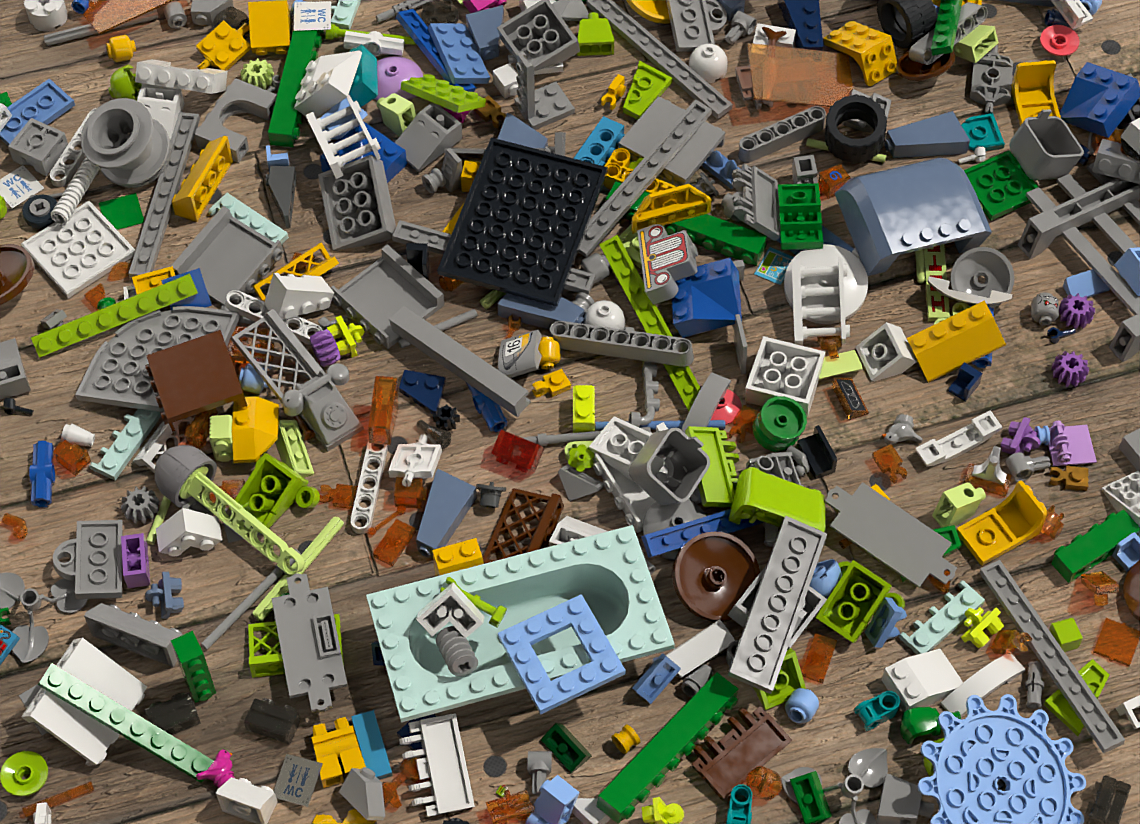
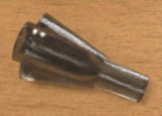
(435, 435)

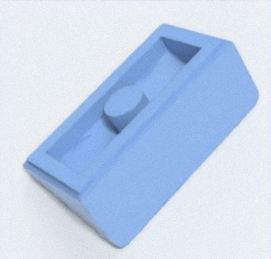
(1085, 284)

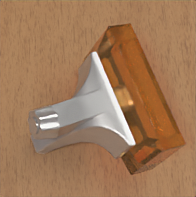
(989, 475)

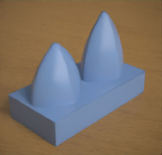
(720, 167)
(883, 622)
(656, 678)

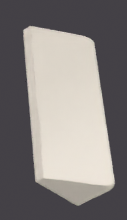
(701, 648)

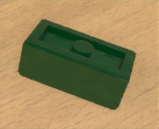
(566, 747)

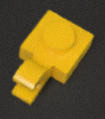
(616, 89)
(554, 383)

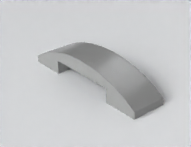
(707, 401)

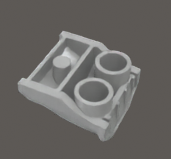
(777, 465)

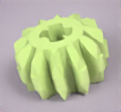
(257, 73)

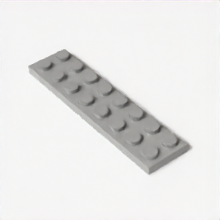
(777, 605)

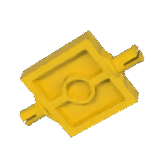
(223, 46)

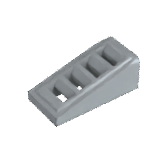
(452, 170)

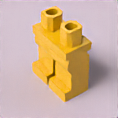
(334, 745)

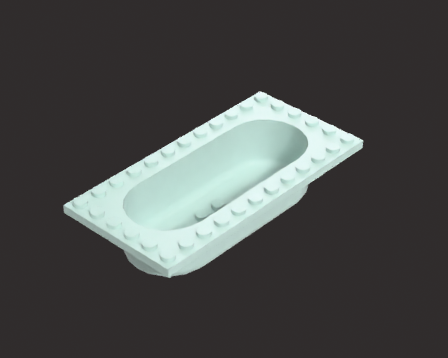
(601, 567)

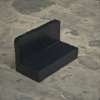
(419, 257)
(819, 453)

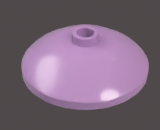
(392, 72)

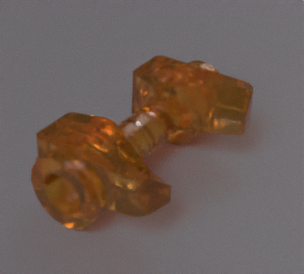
(408, 771)

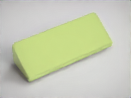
(846, 363)
(292, 448)

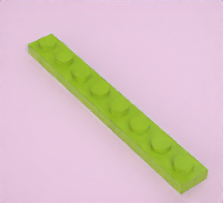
(114, 315)

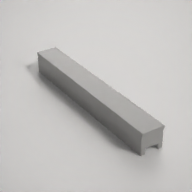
(460, 361)

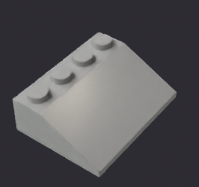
(358, 204)

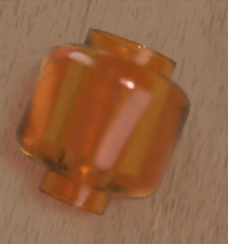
(764, 783)

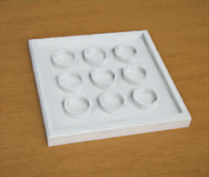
(79, 250)

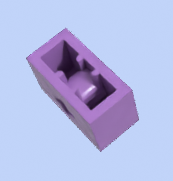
(135, 560)

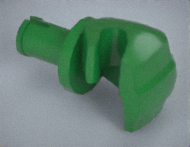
(920, 722)

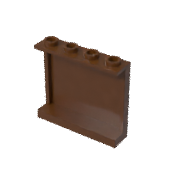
(194, 378)

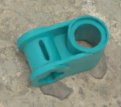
(874, 712)
(740, 811)

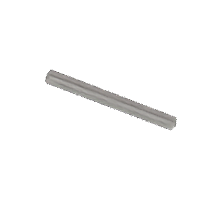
(86, 30)

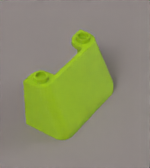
(773, 498)

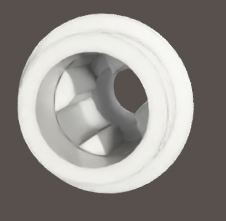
(77, 435)

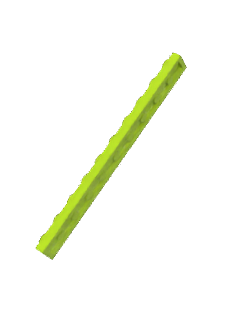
(647, 313)

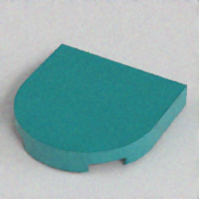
(983, 132)

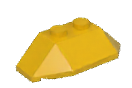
(670, 207)
(254, 428)

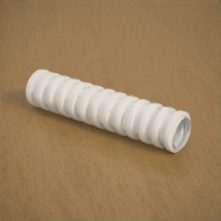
(74, 192)

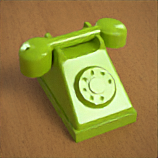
(273, 490)
(855, 600)

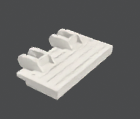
(443, 765)

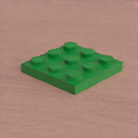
(1000, 184)

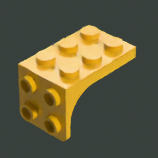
(869, 48)
(1034, 89)
(1004, 526)

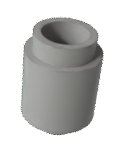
(175, 14)

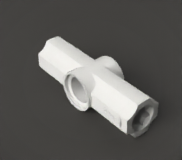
(383, 45)

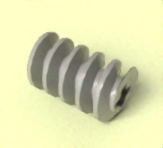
(456, 651)

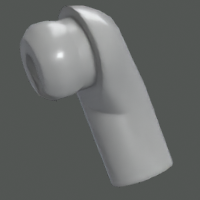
(801, 460)

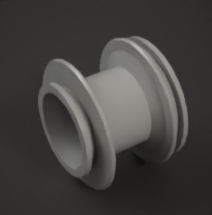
(126, 158)

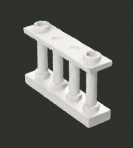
(331, 149)
(802, 312)

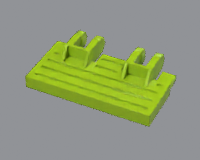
(719, 481)

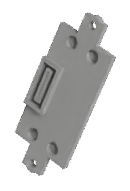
(890, 535)
(309, 642)

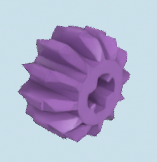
(1076, 311)
(325, 347)
(1070, 368)

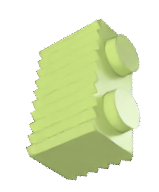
(221, 437)

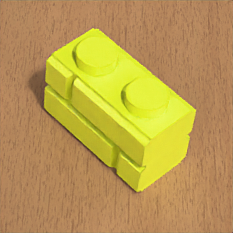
(583, 408)

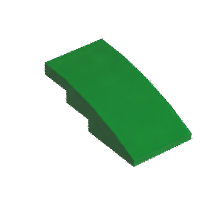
(800, 216)

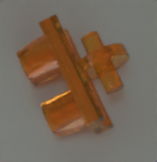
(510, 807)

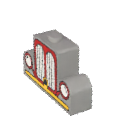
(665, 261)

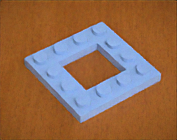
(550, 694)

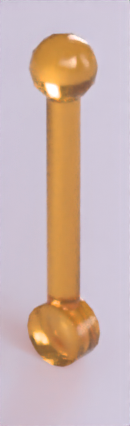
(400, 511)

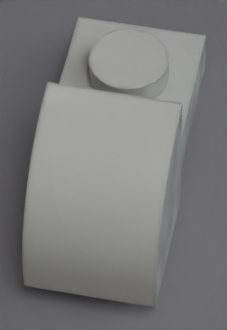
(804, 170)

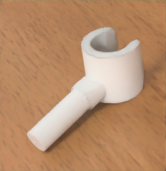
(979, 156)

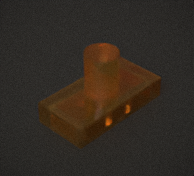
(394, 542)
(1100, 585)
(819, 658)

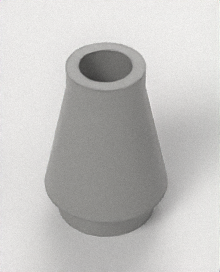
(696, 680)

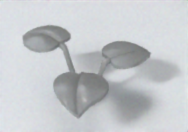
(35, 639)
(866, 769)

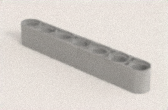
(622, 343)

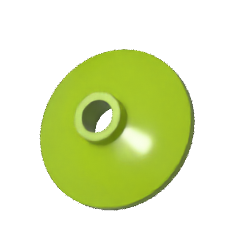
(19, 765)

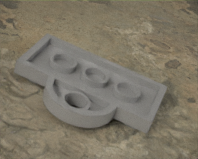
(694, 22)
(94, 559)

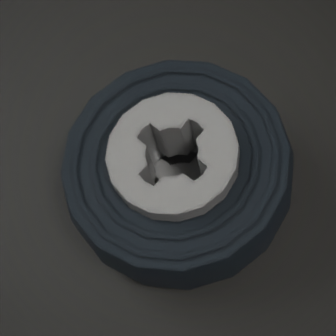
(38, 211)

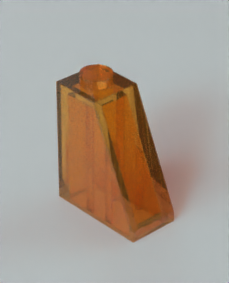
(383, 410)

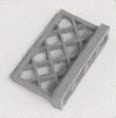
(289, 343)

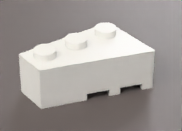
(297, 295)

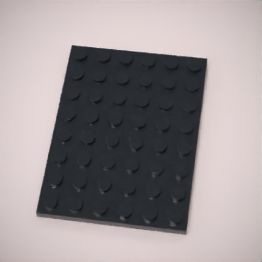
(523, 221)

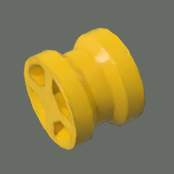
(625, 739)

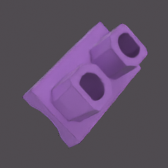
(1024, 439)

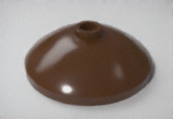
(920, 72)

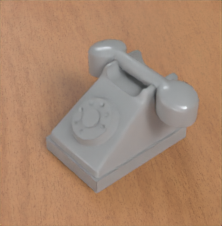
(324, 407)

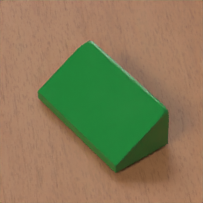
(810, 797)

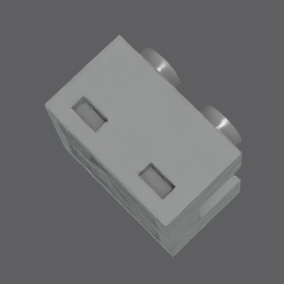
(38, 146)

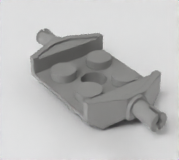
(991, 90)

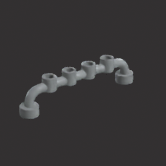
(649, 388)

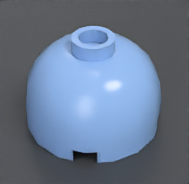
(826, 577)

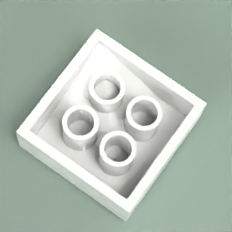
(327, 82)
(784, 371)

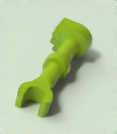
(496, 613)

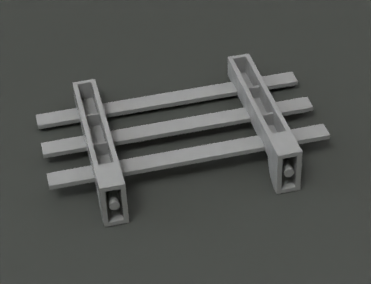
(1078, 211)

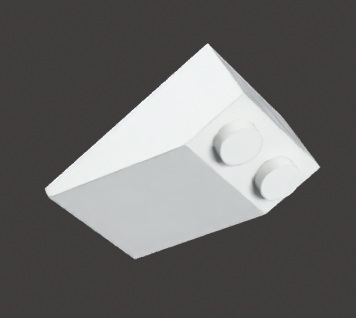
(620, 445)
(921, 679)

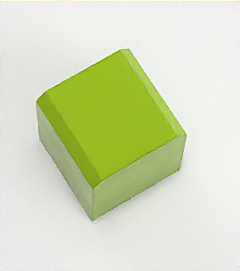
(1066, 634)

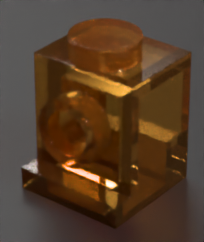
(71, 457)

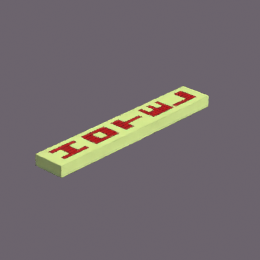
(935, 267)

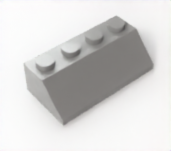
(133, 633)

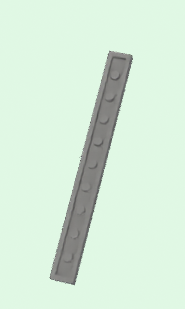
(661, 56)
(643, 175)
(166, 188)
(437, 242)
(1052, 657)

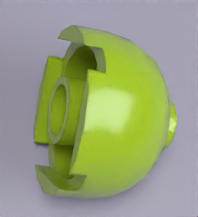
(123, 84)

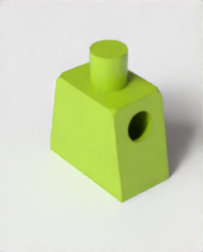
(595, 36)

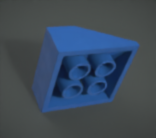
(1099, 99)
(391, 154)
(707, 298)

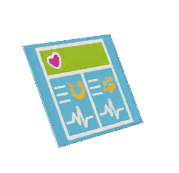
(774, 266)

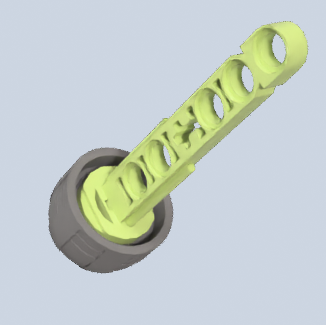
(188, 474)

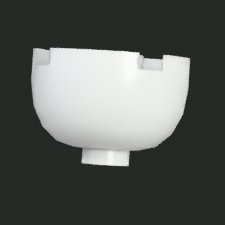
(709, 62)
(605, 314)

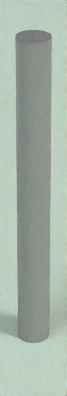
(447, 324)

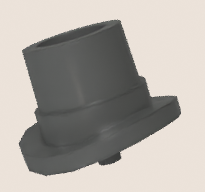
(705, 186)
(490, 495)

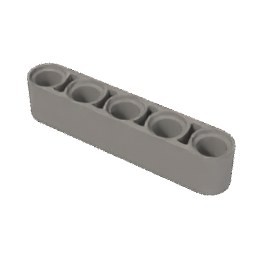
(970, 18)
(781, 134)

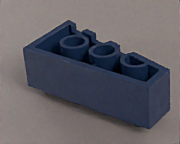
(806, 20)

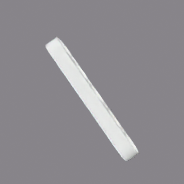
(69, 153)
(248, 301)
(368, 494)

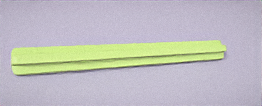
(309, 556)

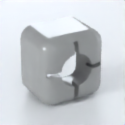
(1055, 137)
(679, 453)

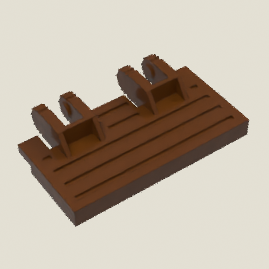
(742, 751)

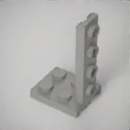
(541, 105)

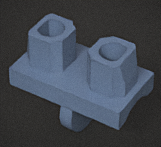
(163, 594)

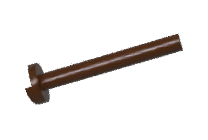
(308, 434)

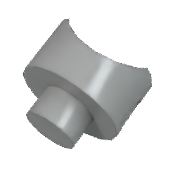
(727, 202)

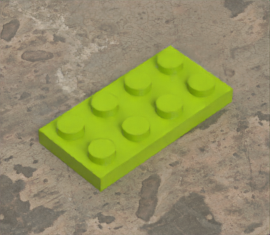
(443, 93)

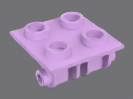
(1070, 445)

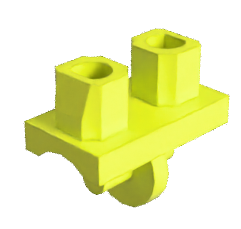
(347, 344)
(975, 632)
(661, 813)

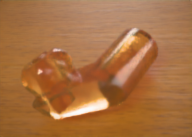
(19, 525)

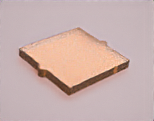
(1117, 642)

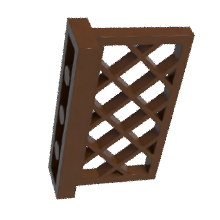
(541, 533)

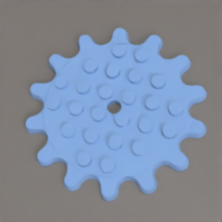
(1002, 747)

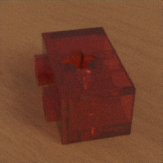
(508, 442)

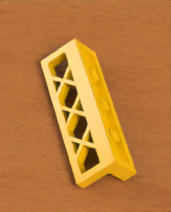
(317, 270)

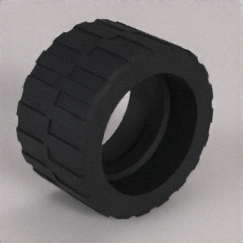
(906, 20)
(855, 108)

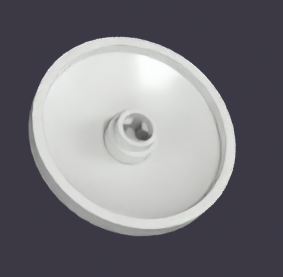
(854, 284)

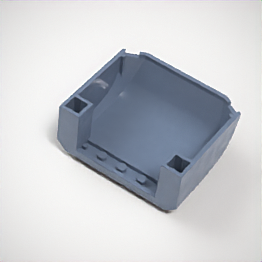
(911, 211)

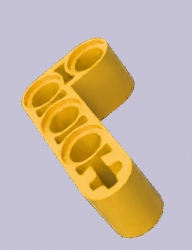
(619, 170)

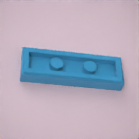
(371, 744)

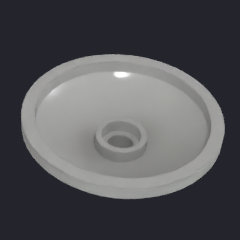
(985, 263)
(663, 516)

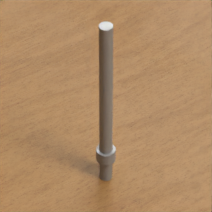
(543, 439)
(246, 603)

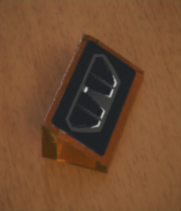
(849, 398)

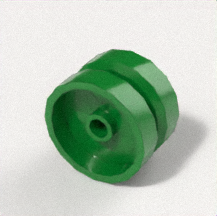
(779, 423)

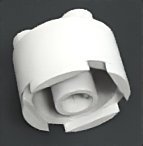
(46, 13)

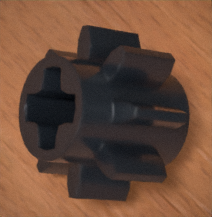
(446, 418)

